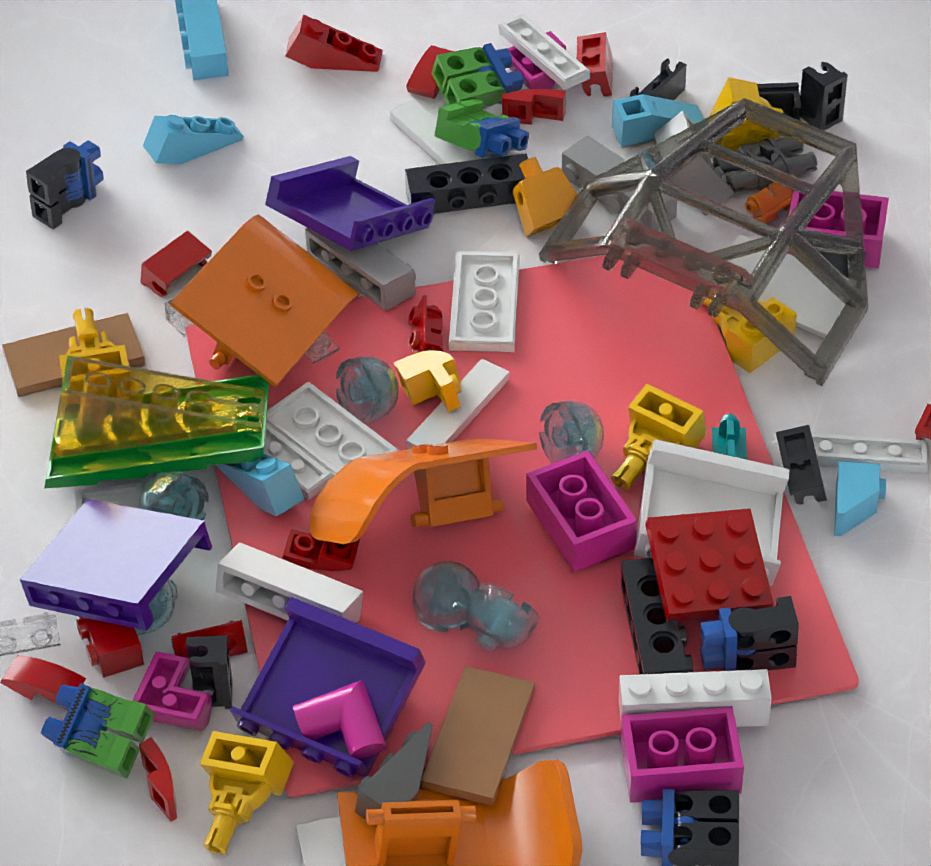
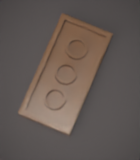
(36, 362)
(478, 735)

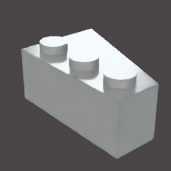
(699, 174)

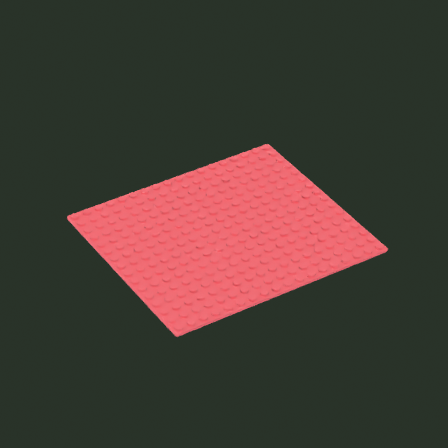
(576, 339)

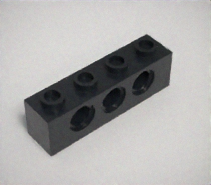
(466, 183)
(655, 640)

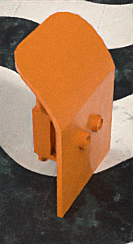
(263, 300)
(449, 482)
(527, 826)

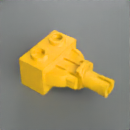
(748, 132)
(744, 341)
(89, 343)
(657, 417)
(240, 781)

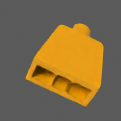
(542, 197)

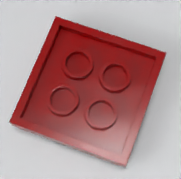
(708, 563)

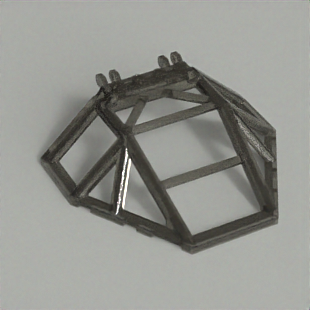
(710, 273)

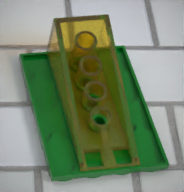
(146, 421)

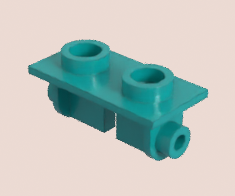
(729, 437)

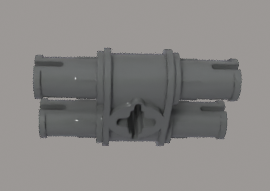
(773, 154)

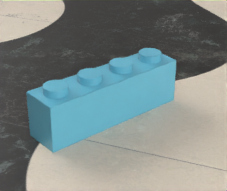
(202, 38)

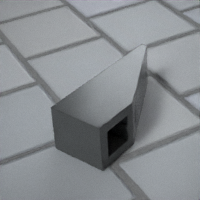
(398, 774)

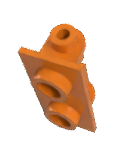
(765, 207)

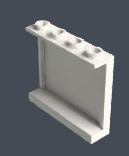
(702, 481)

